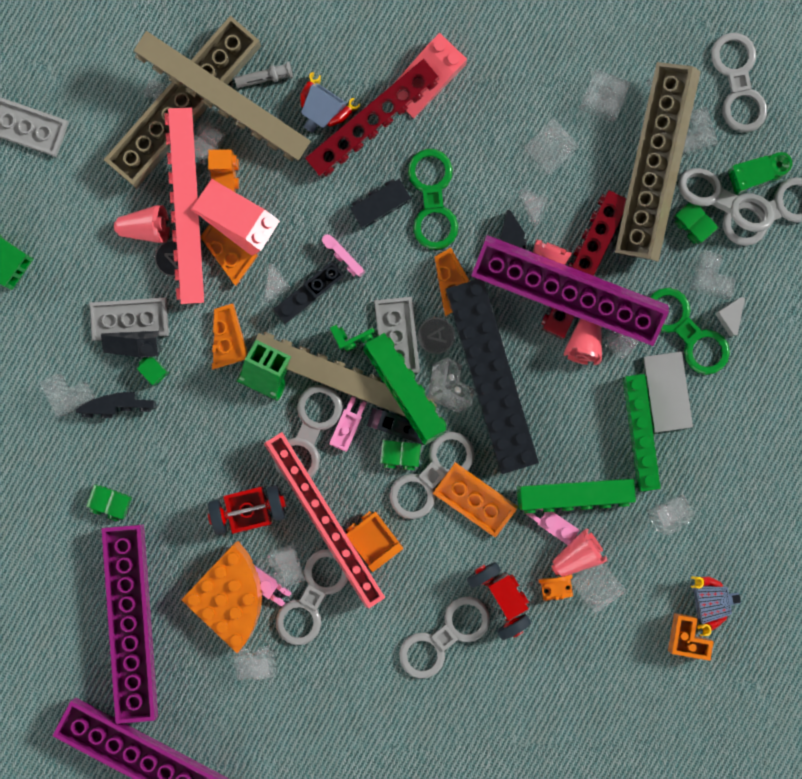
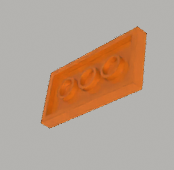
(475, 499)

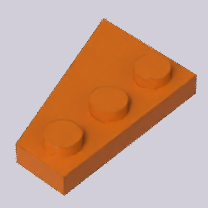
(229, 255)
(449, 274)
(228, 338)

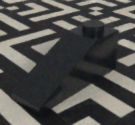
(132, 343)
(393, 425)

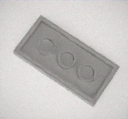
(31, 127)
(129, 316)
(397, 321)
(667, 392)

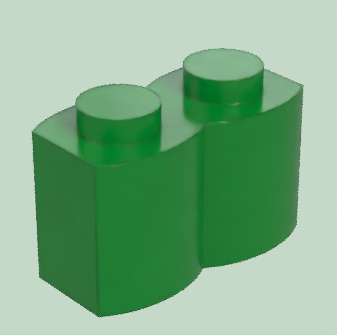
(695, 223)
(400, 453)
(109, 502)

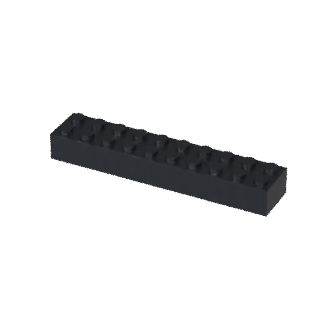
(491, 376)

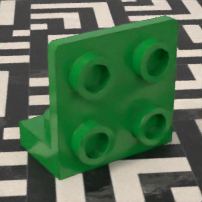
(340, 337)

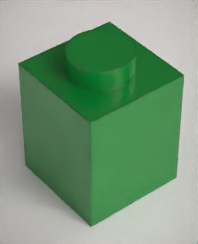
(152, 370)

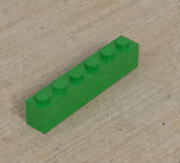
(404, 388)
(641, 432)
(576, 494)

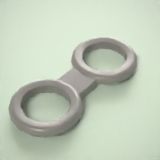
(739, 82)
(726, 200)
(779, 210)
(309, 429)
(430, 476)
(310, 601)
(444, 637)

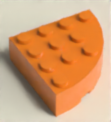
(229, 597)

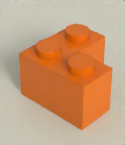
(223, 168)
(683, 639)

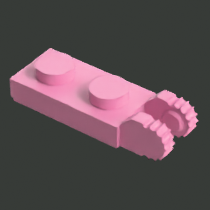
(341, 254)
(347, 426)
(556, 526)
(269, 585)

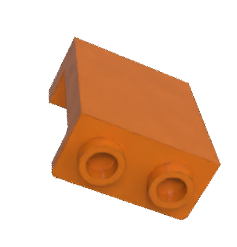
(373, 540)

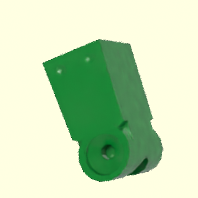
(759, 172)
(12, 263)
(265, 370)

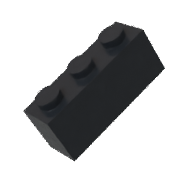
(380, 203)

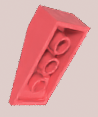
(444, 61)
(235, 217)

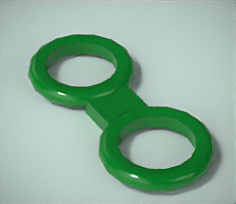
(433, 199)
(690, 333)

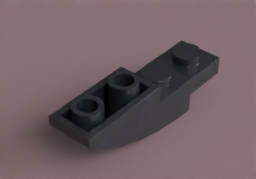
(308, 293)
(109, 404)

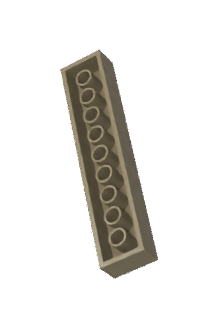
(146, 141)
(657, 161)

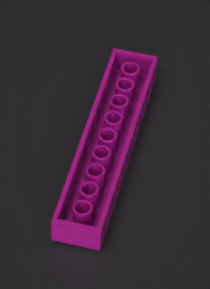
(570, 290)
(129, 623)
(125, 747)

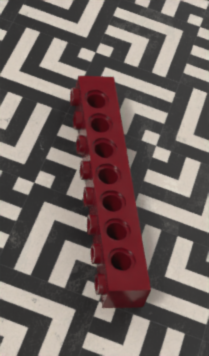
(421, 70)
(617, 205)

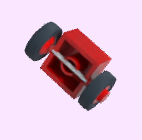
(247, 510)
(507, 596)

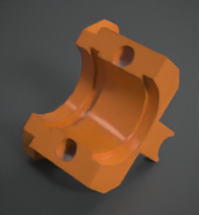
(556, 587)

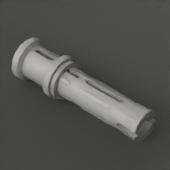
(273, 73)

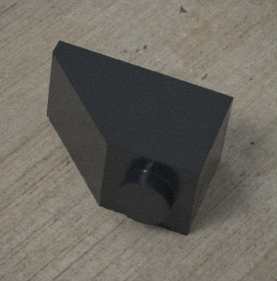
(512, 231)

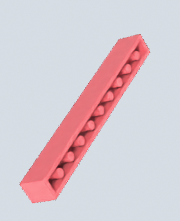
(184, 197)
(324, 520)

